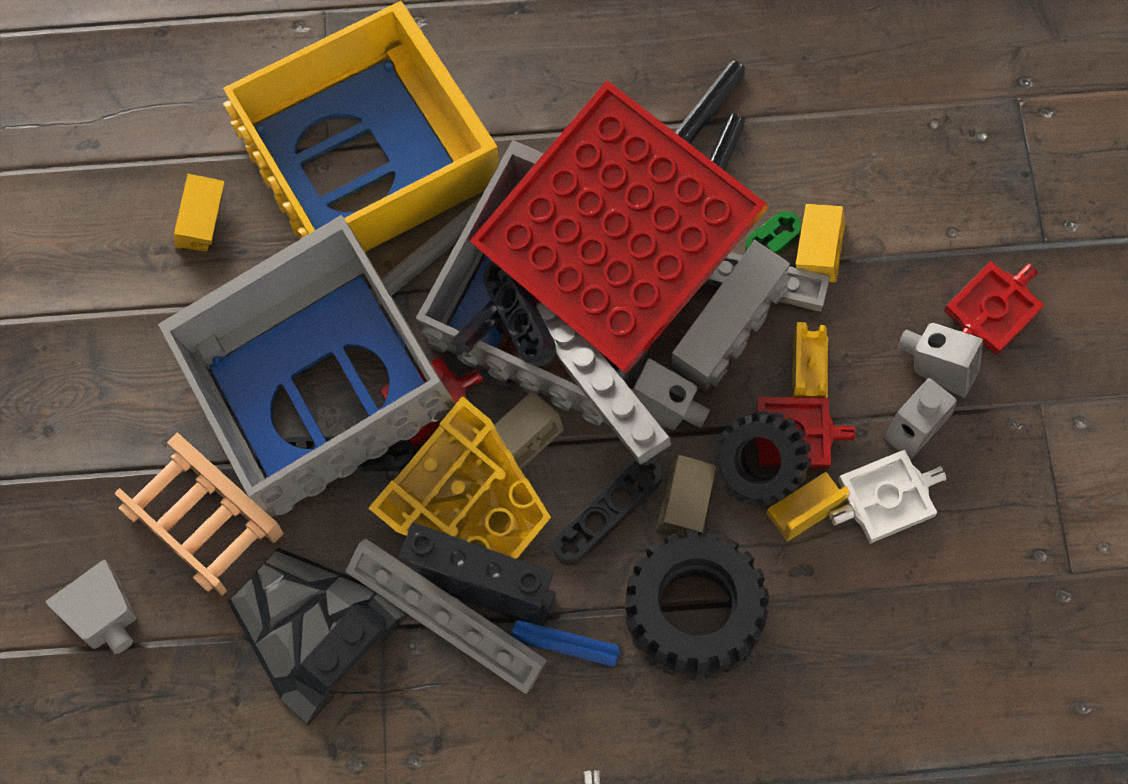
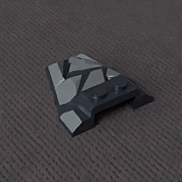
(309, 626)

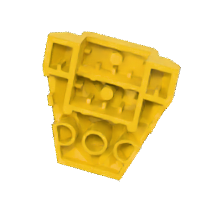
(465, 487)

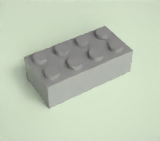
(730, 315)

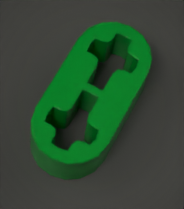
(770, 229)

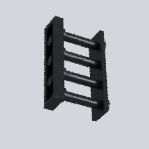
(480, 574)

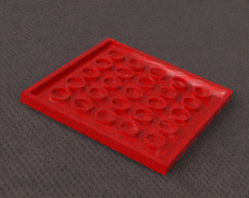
(618, 225)

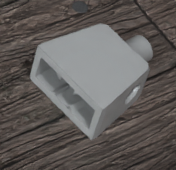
(945, 356)
(668, 396)
(923, 414)
(96, 608)

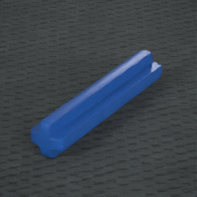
(565, 643)

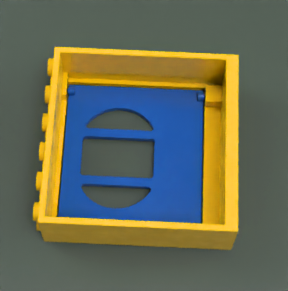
(354, 80)

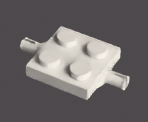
(888, 496)

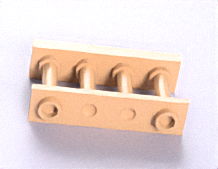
(208, 480)

